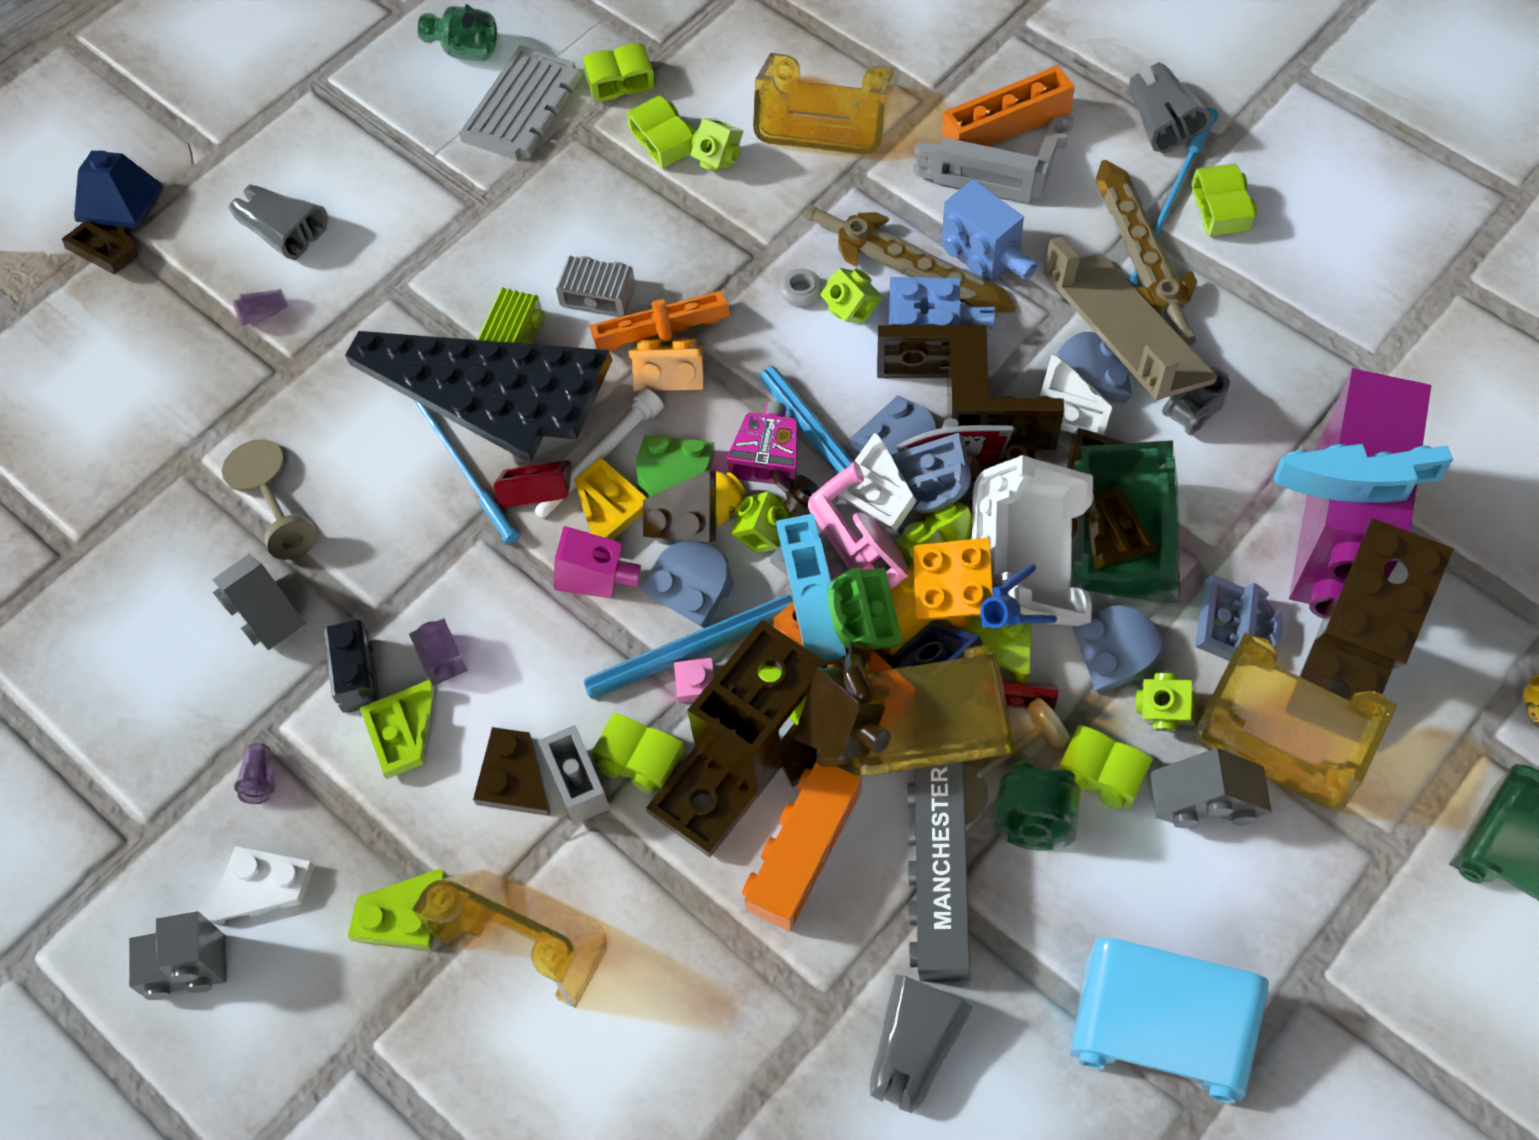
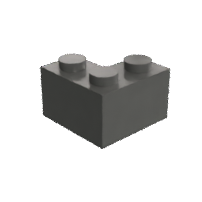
(259, 601)
(1210, 785)
(180, 956)

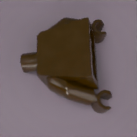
(843, 712)

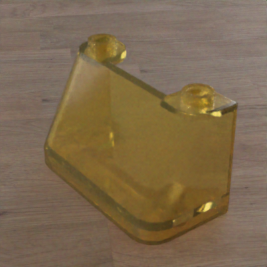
(820, 114)
(940, 714)
(1294, 727)
(565, 945)

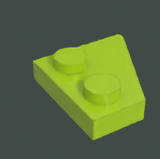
(1009, 643)

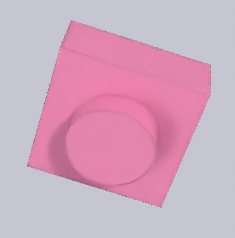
(692, 678)

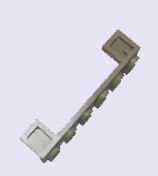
(1126, 322)

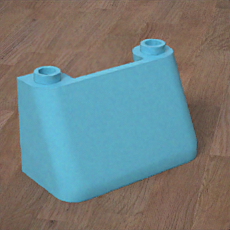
(1170, 1015)

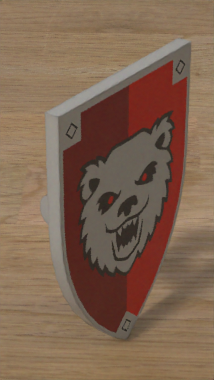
(983, 441)

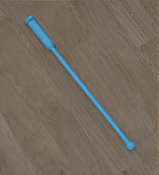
(1193, 149)
(509, 533)

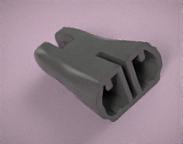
(1168, 109)
(280, 219)
(916, 1038)

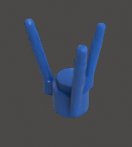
(1005, 610)

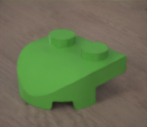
(670, 461)
(864, 609)

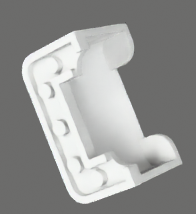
(1028, 519)

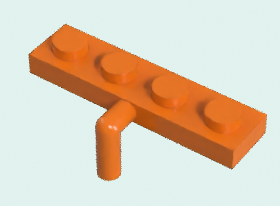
(660, 321)

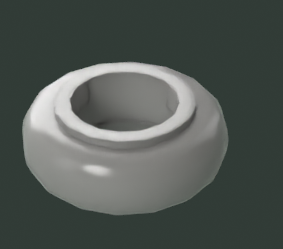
(796, 277)

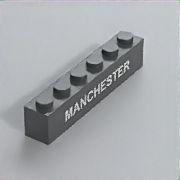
(939, 873)

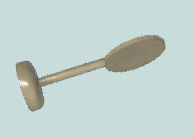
(253, 468)
(1045, 724)

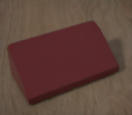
(533, 484)
(1022, 694)

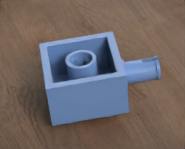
(985, 233)
(933, 302)

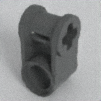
(1198, 405)

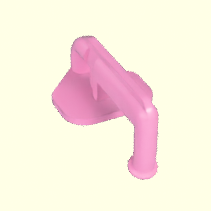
(876, 539)

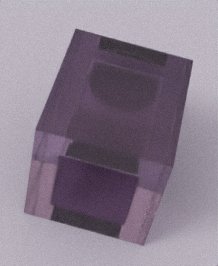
(437, 651)

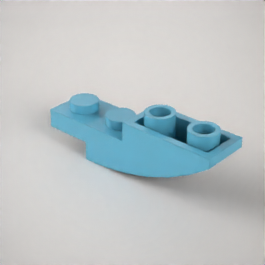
(1351, 476)
(809, 583)

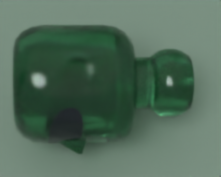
(461, 31)

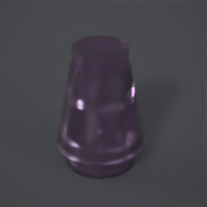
(258, 306)
(255, 776)

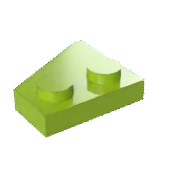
(400, 728)
(388, 917)

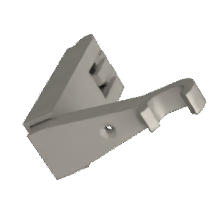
(998, 170)

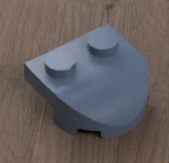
(1097, 365)
(895, 424)
(935, 472)
(690, 580)
(1230, 612)
(1119, 647)

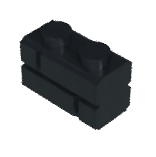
(351, 665)

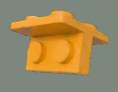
(667, 366)
(952, 580)

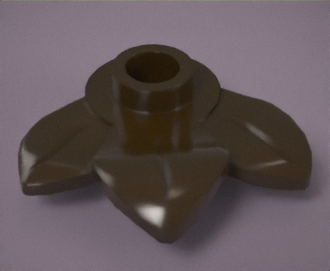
(797, 492)

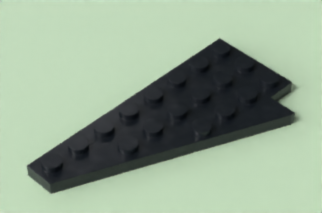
(489, 387)

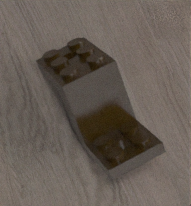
(962, 358)
(1372, 619)
(735, 738)

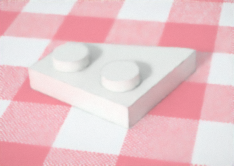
(1082, 402)
(884, 490)
(259, 883)

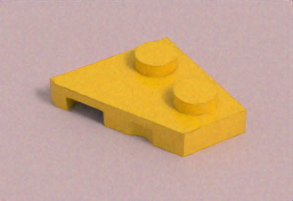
(608, 500)

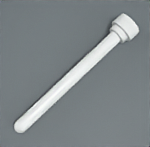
(645, 405)

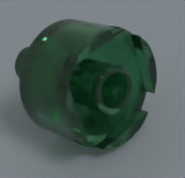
(1037, 807)

